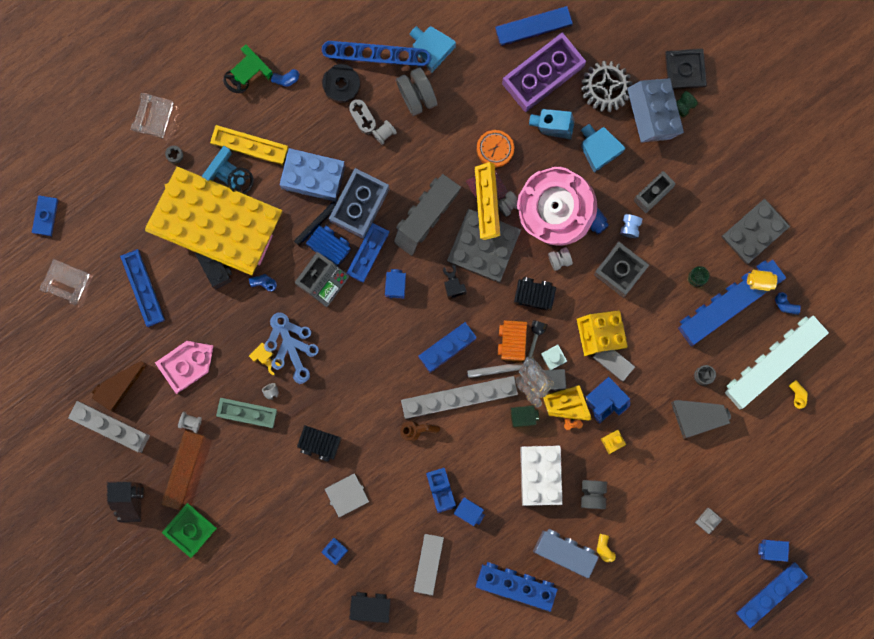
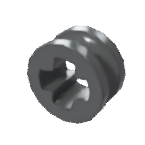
(168, 153)

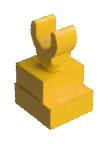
(263, 356)
(613, 441)

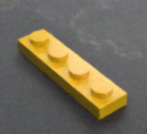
(249, 145)
(487, 201)

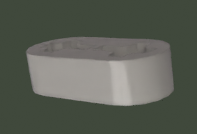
(366, 114)

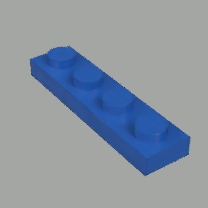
(771, 595)

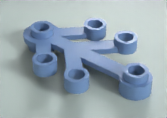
(289, 344)

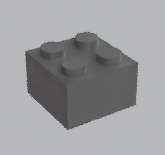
(621, 269)

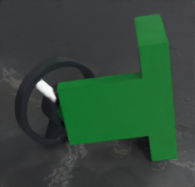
(246, 70)

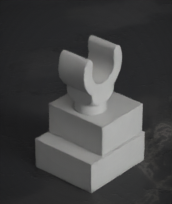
(708, 520)

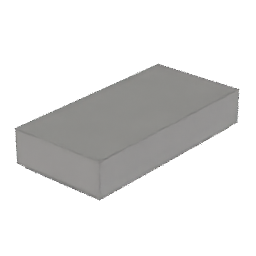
(614, 363)

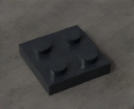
(686, 68)

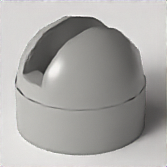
(270, 390)

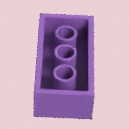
(543, 72)

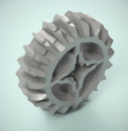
(598, 87)

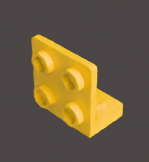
(601, 332)

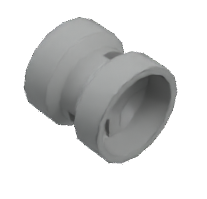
(560, 258)

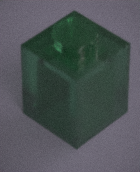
(524, 416)

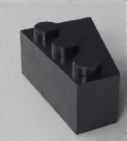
(126, 500)

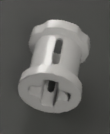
(384, 132)
(189, 422)

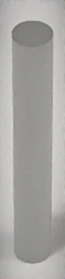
(494, 370)

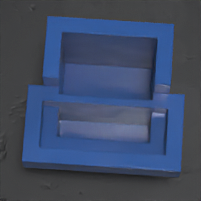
(607, 399)

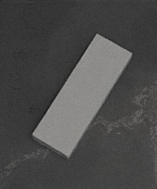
(428, 564)

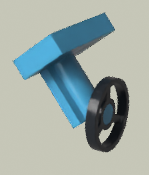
(227, 172)

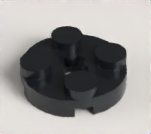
(334, 75)

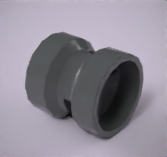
(508, 203)
(708, 375)

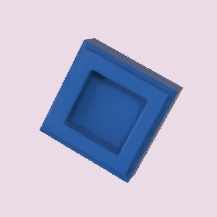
(334, 551)

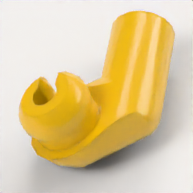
(800, 394)
(603, 550)

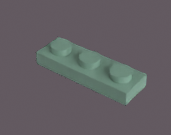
(246, 413)

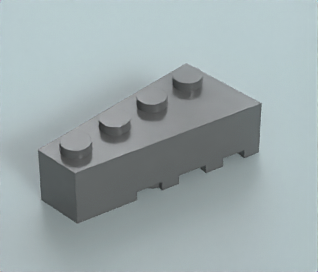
(426, 213)

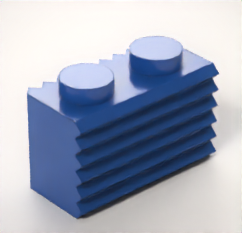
(328, 245)

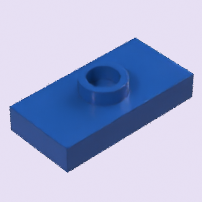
(45, 215)

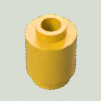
(762, 280)

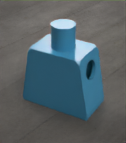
(434, 42)
(560, 126)
(600, 147)

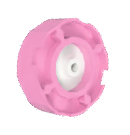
(539, 201)

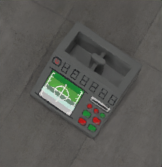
(322, 279)

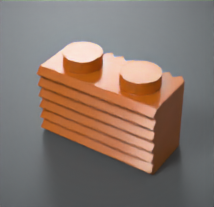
(513, 341)

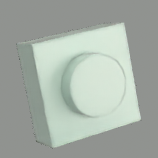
(554, 357)

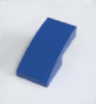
(441, 490)

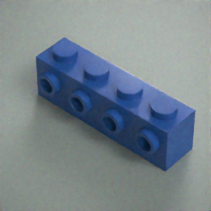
(518, 588)

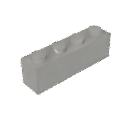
(109, 426)

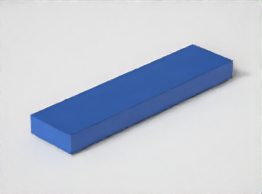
(533, 26)
(142, 288)

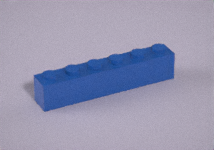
(725, 306)

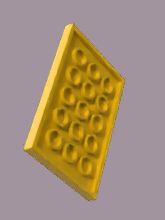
(213, 220)

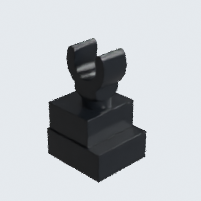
(453, 287)

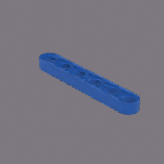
(376, 53)

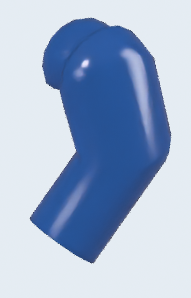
(286, 80)
(263, 280)
(785, 306)

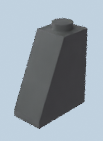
(699, 417)

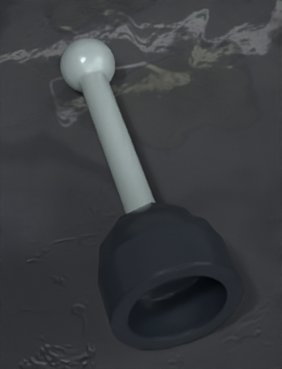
(537, 328)

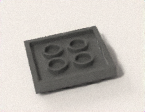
(482, 256)

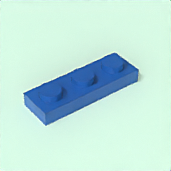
(368, 252)

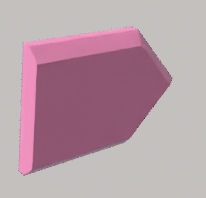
(185, 364)

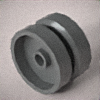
(419, 90)

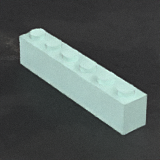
(776, 362)

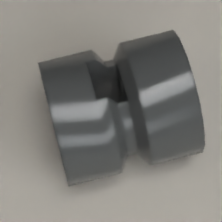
(594, 494)

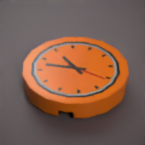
(495, 147)

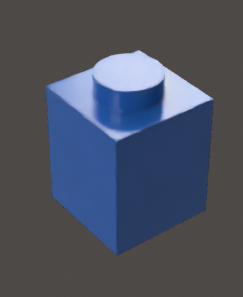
(395, 284)
(469, 512)
(774, 550)

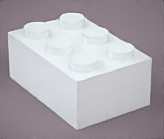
(541, 475)

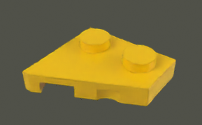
(567, 404)

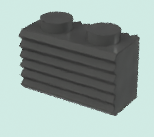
(654, 191)

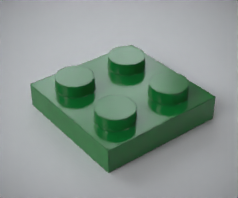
(189, 530)

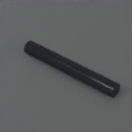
(314, 225)

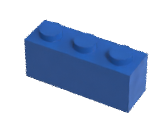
(447, 347)

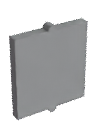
(346, 495)

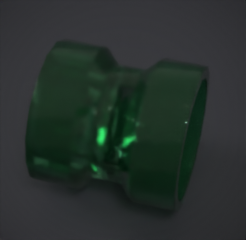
(686, 103)
(699, 273)

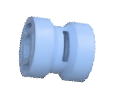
(631, 226)

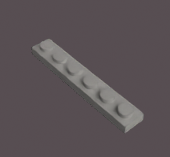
(459, 397)

